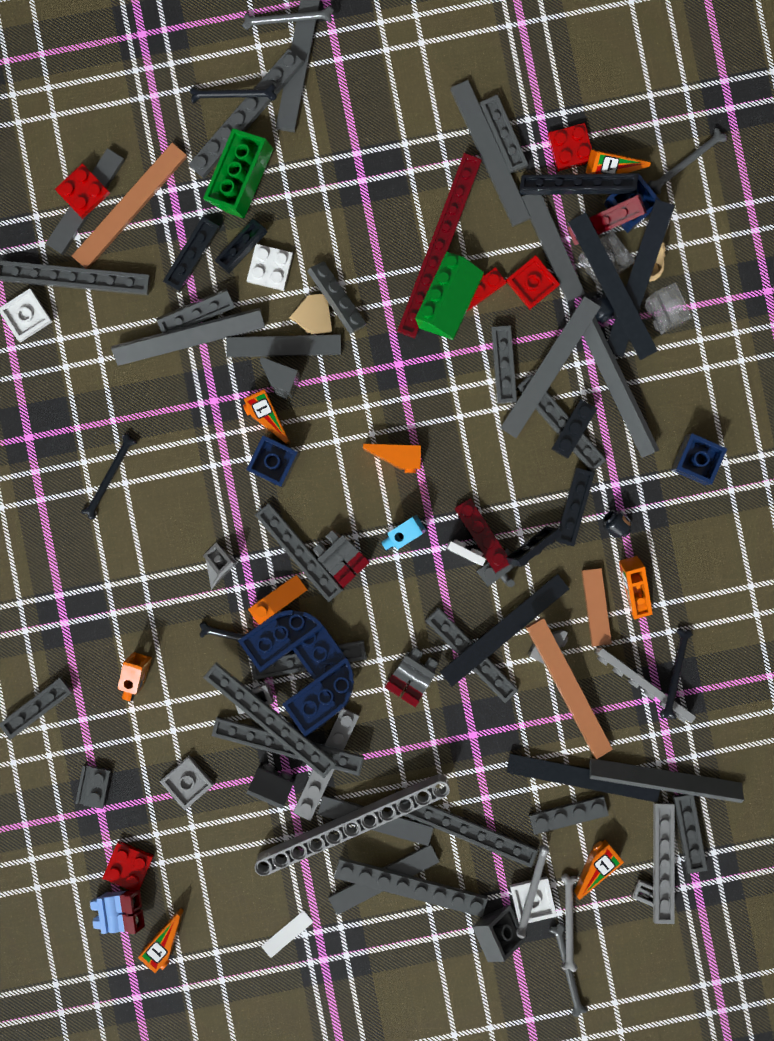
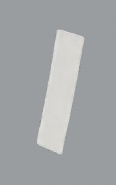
(287, 934)

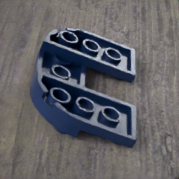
(319, 655)

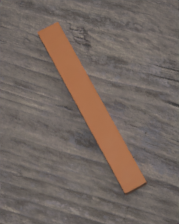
(129, 206)
(569, 687)

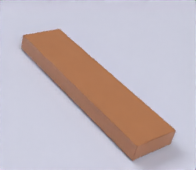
(596, 607)

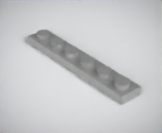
(636, 680)
(316, 784)
(664, 863)

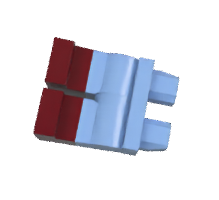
(118, 912)

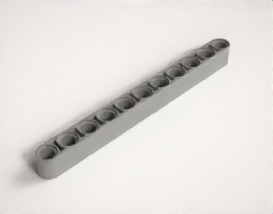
(345, 832)

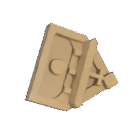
(313, 315)

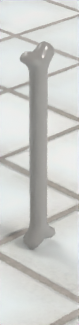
(521, 931)
(569, 962)

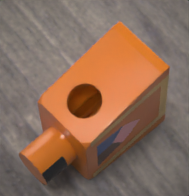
(133, 675)

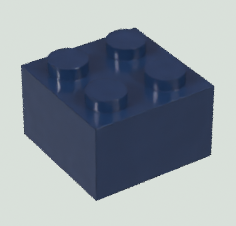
(648, 198)
(698, 459)
(272, 461)

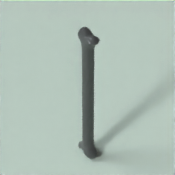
(313, 15)
(717, 137)
(578, 1007)

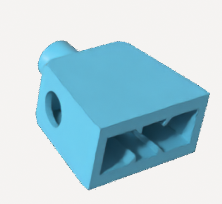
(410, 529)

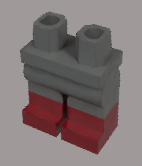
(335, 555)
(415, 671)

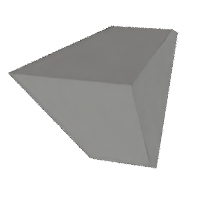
(218, 564)

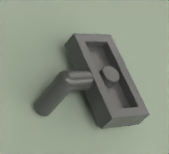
(489, 576)

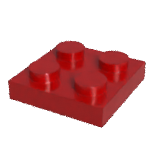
(570, 146)
(82, 191)
(532, 282)
(128, 866)

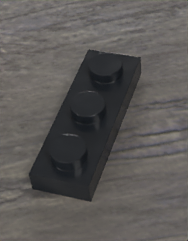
(241, 246)
(574, 429)
(533, 546)

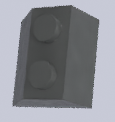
(282, 378)
(271, 785)
(498, 934)

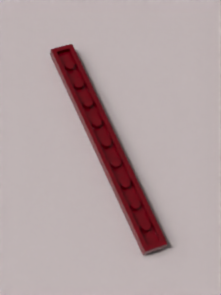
(440, 241)

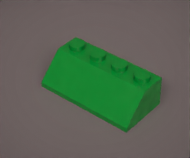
(238, 172)
(449, 296)

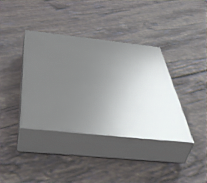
(187, 782)

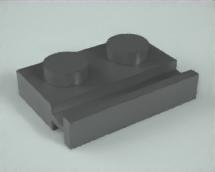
(93, 786)

